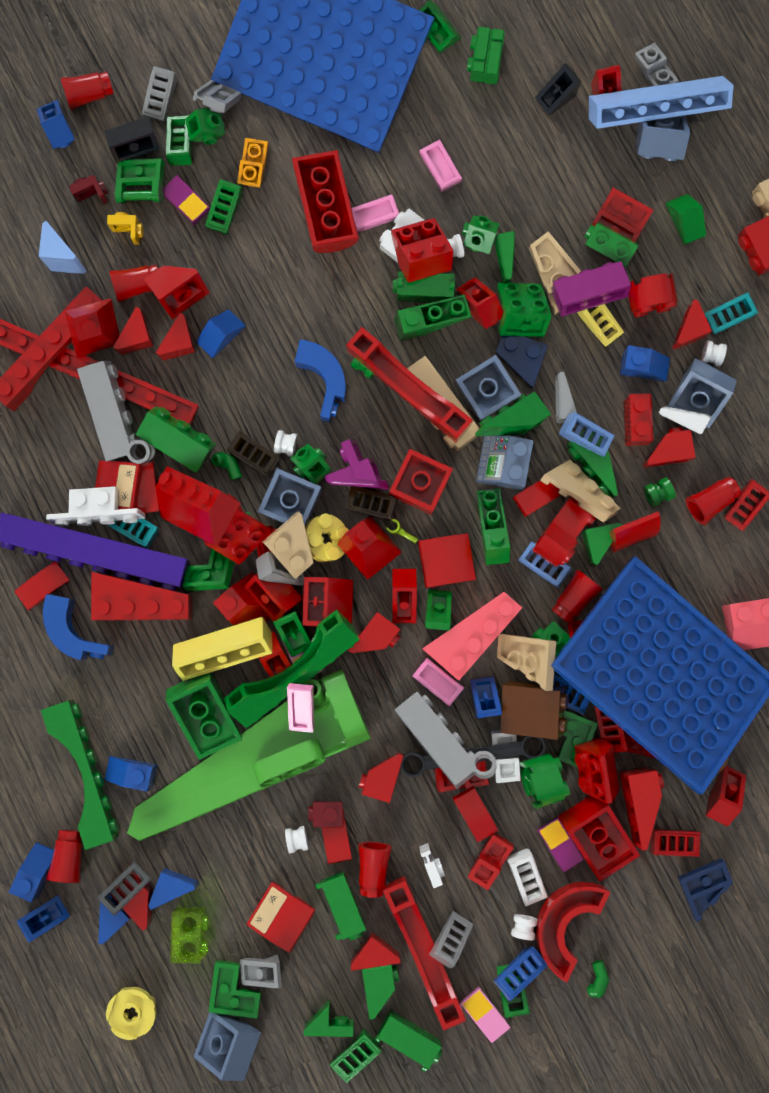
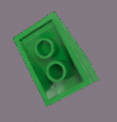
(203, 714)

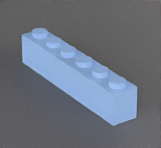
(660, 102)

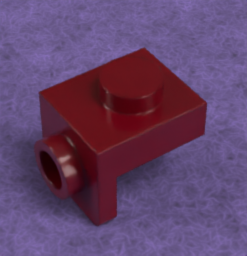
(87, 187)
(325, 813)

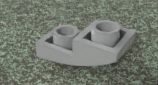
(654, 67)

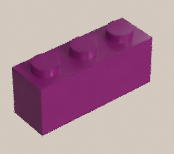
(591, 288)

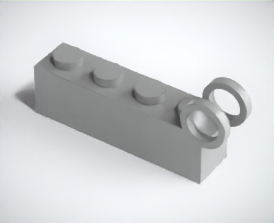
(110, 415)
(440, 743)

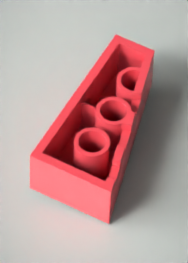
(468, 640)

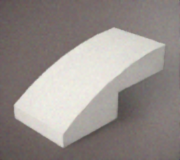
(507, 768)

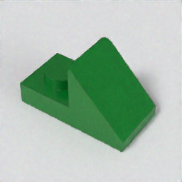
(438, 610)
(322, 1025)

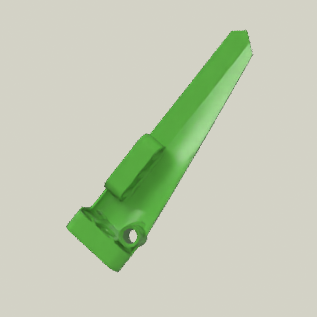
(258, 761)

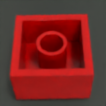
(420, 481)

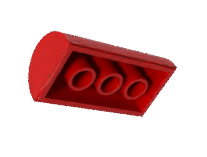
(325, 201)

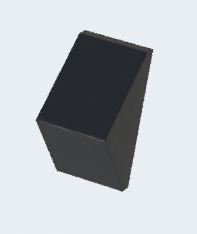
(559, 90)

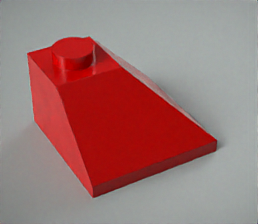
(176, 288)
(92, 327)
(368, 547)
(239, 605)

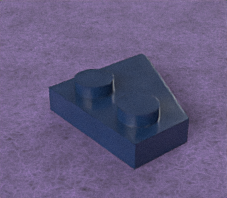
(522, 356)
(704, 886)

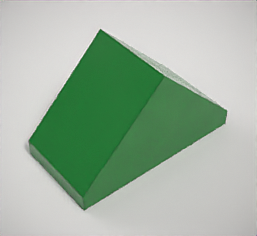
(688, 218)
(597, 542)
(293, 633)

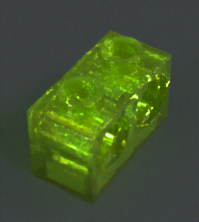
(182, 934)

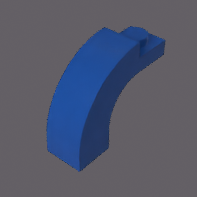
(321, 361)
(59, 627)

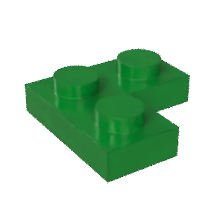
(210, 576)
(578, 731)
(228, 998)

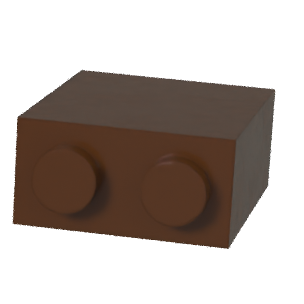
(533, 711)

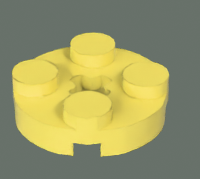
(328, 525)
(118, 1019)

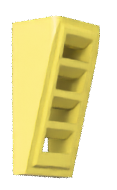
(593, 324)

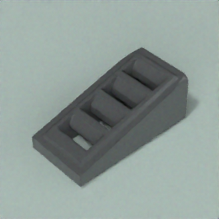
(118, 882)

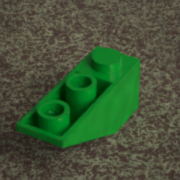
(431, 317)
(515, 420)
(595, 465)
(493, 527)

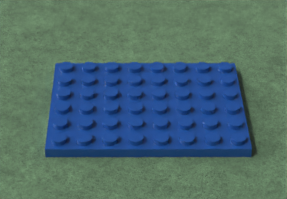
(326, 61)
(664, 674)

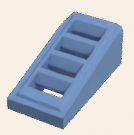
(566, 432)
(540, 571)

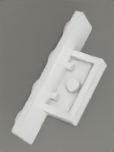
(94, 506)

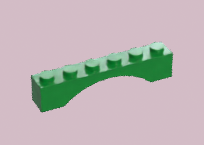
(256, 698)
(96, 822)

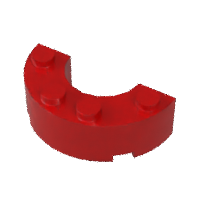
(560, 536)
(555, 916)

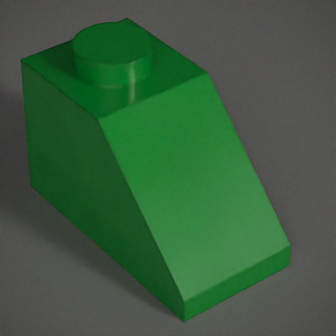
(379, 986)

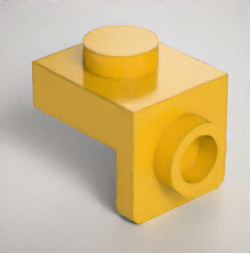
(126, 223)

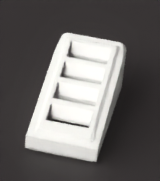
(691, 420)
(519, 863)

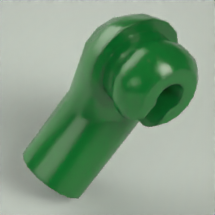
(227, 462)
(601, 982)

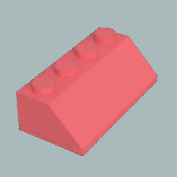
(748, 623)

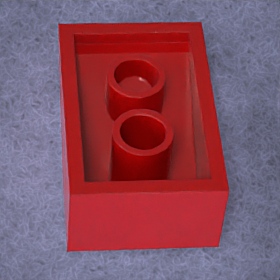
(642, 800)
(599, 836)

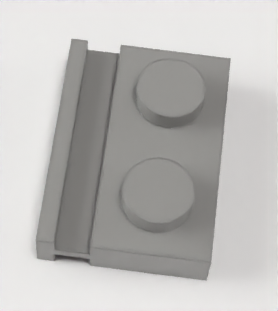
(217, 97)

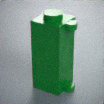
(424, 290)
(343, 906)
(409, 1040)

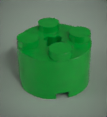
(543, 780)

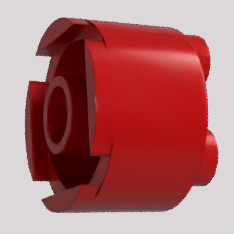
(652, 294)

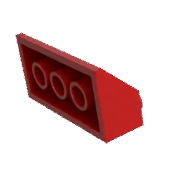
(194, 505)

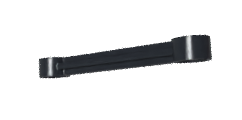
(498, 751)

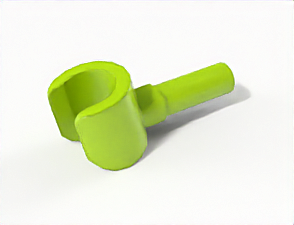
(401, 532)

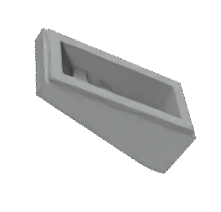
(169, 85)
(563, 398)
(272, 570)
(438, 954)

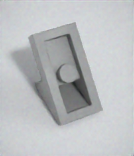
(261, 972)

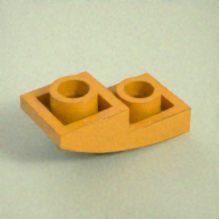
(253, 162)

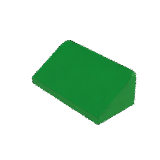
(442, 32)

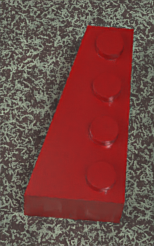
(131, 601)

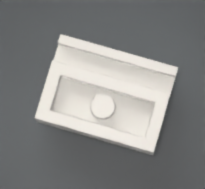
(432, 866)

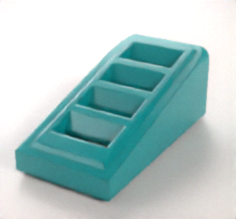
(752, 311)
(149, 536)

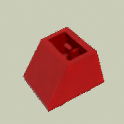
(422, 250)
(325, 596)
(597, 769)

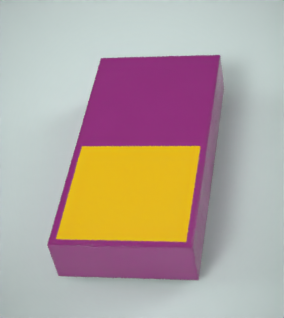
(185, 200)
(560, 844)

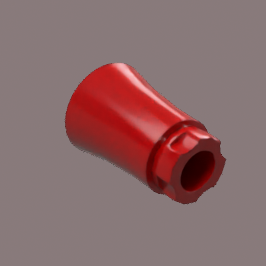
(86, 88)
(130, 282)
(712, 500)
(576, 597)
(66, 858)
(373, 868)

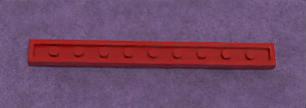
(135, 390)

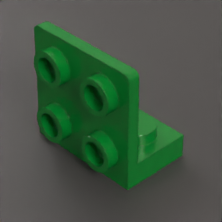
(524, 310)

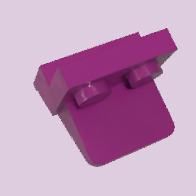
(360, 472)

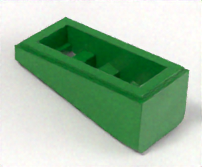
(178, 154)
(237, 193)
(504, 248)
(524, 1010)
(368, 1040)

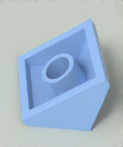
(56, 253)

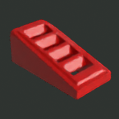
(752, 484)
(604, 732)
(655, 846)

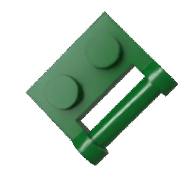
(139, 173)

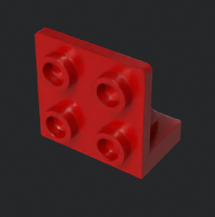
(241, 536)

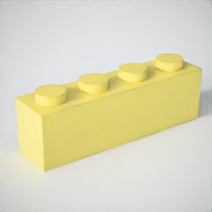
(222, 649)

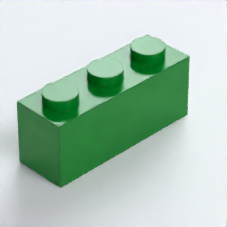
(176, 438)

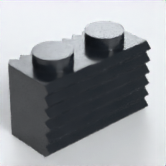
(131, 139)

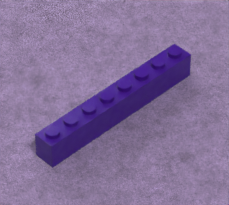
(92, 550)

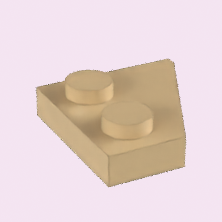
(291, 545)

